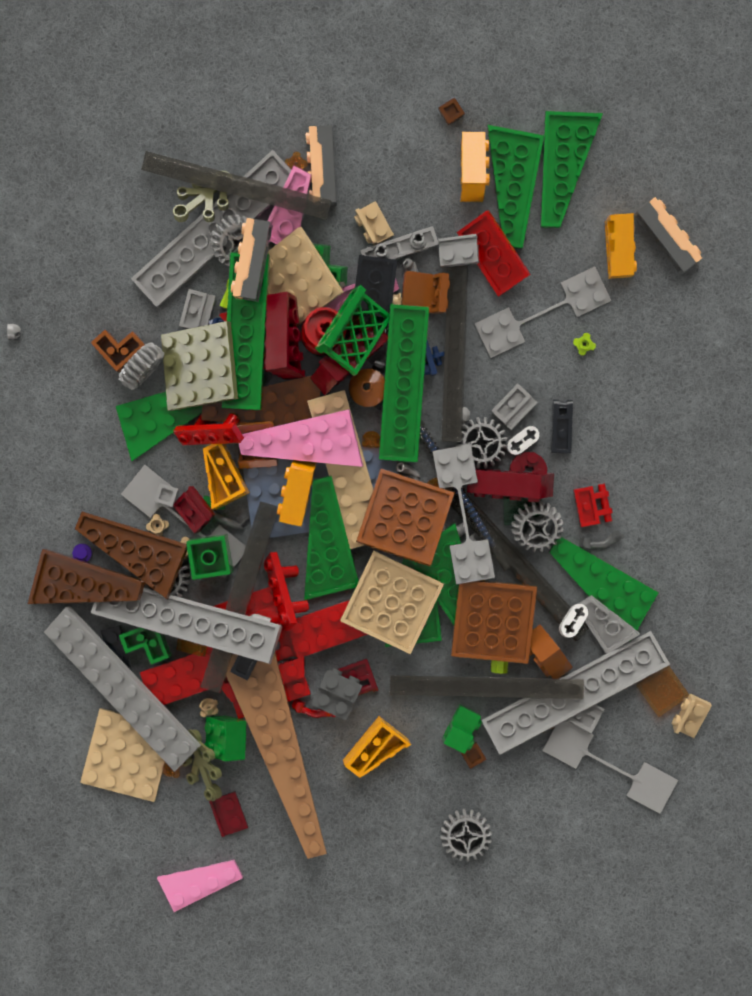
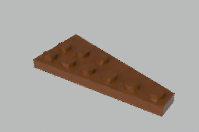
(75, 581)

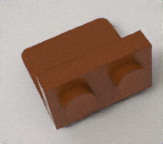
(426, 290)
(248, 461)

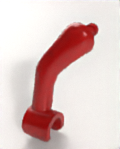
(299, 707)

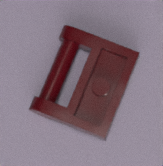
(361, 671)

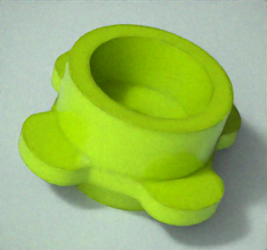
(578, 342)

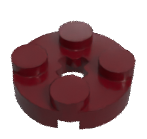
(530, 459)

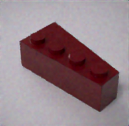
(283, 336)
(333, 373)
(512, 484)

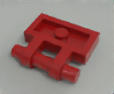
(587, 506)

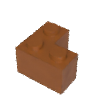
(117, 353)
(548, 654)

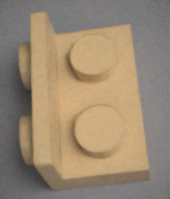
(373, 223)
(691, 715)

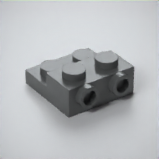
(337, 693)

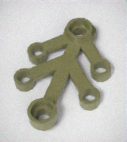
(202, 194)
(203, 763)

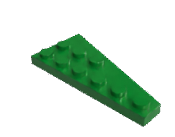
(515, 169)
(606, 583)

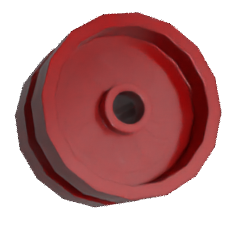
(315, 322)

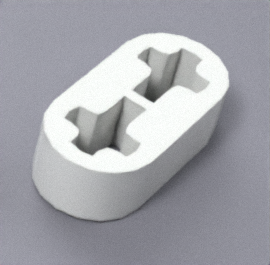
(525, 444)
(577, 623)

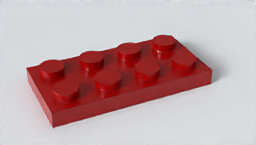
(496, 254)

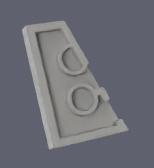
(606, 625)

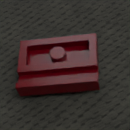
(194, 509)
(228, 814)

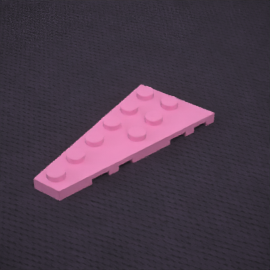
(316, 439)

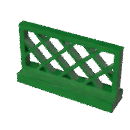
(339, 324)

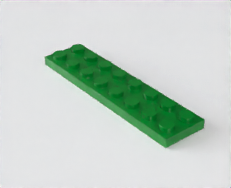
(248, 339)
(403, 383)

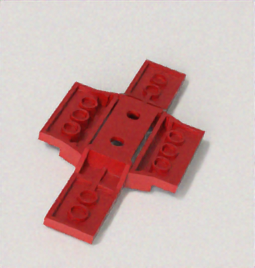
(309, 635)

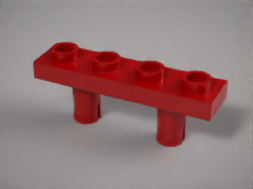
(205, 433)
(281, 598)

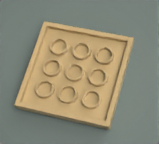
(302, 272)
(392, 602)
(121, 759)

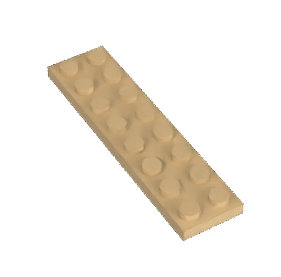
(350, 482)

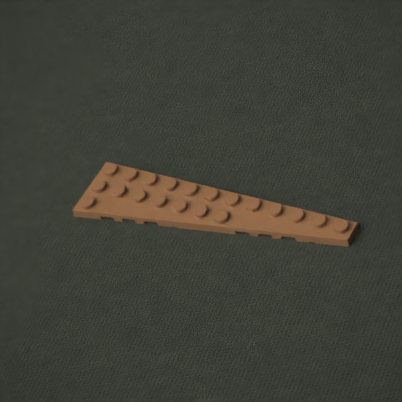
(272, 726)

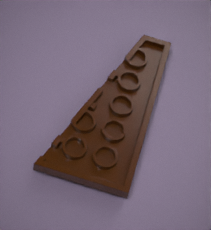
(281, 404)
(140, 552)

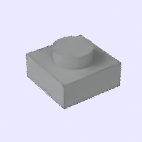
(166, 495)

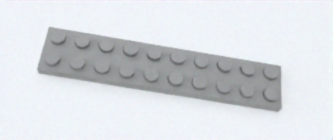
(192, 247)
(196, 624)
(601, 680)
(122, 688)

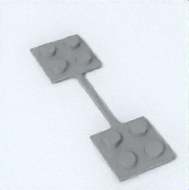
(582, 292)
(142, 493)
(472, 558)
(649, 786)

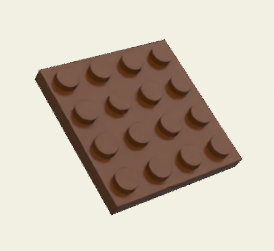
(405, 517)
(494, 621)

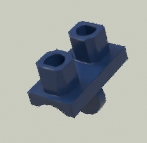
(430, 368)

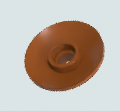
(369, 397)

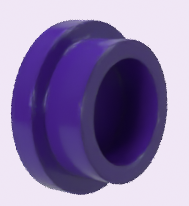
(82, 552)

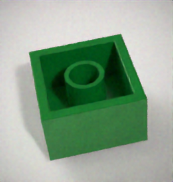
(209, 556)
(226, 737)

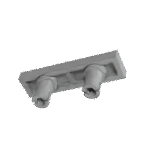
(404, 245)

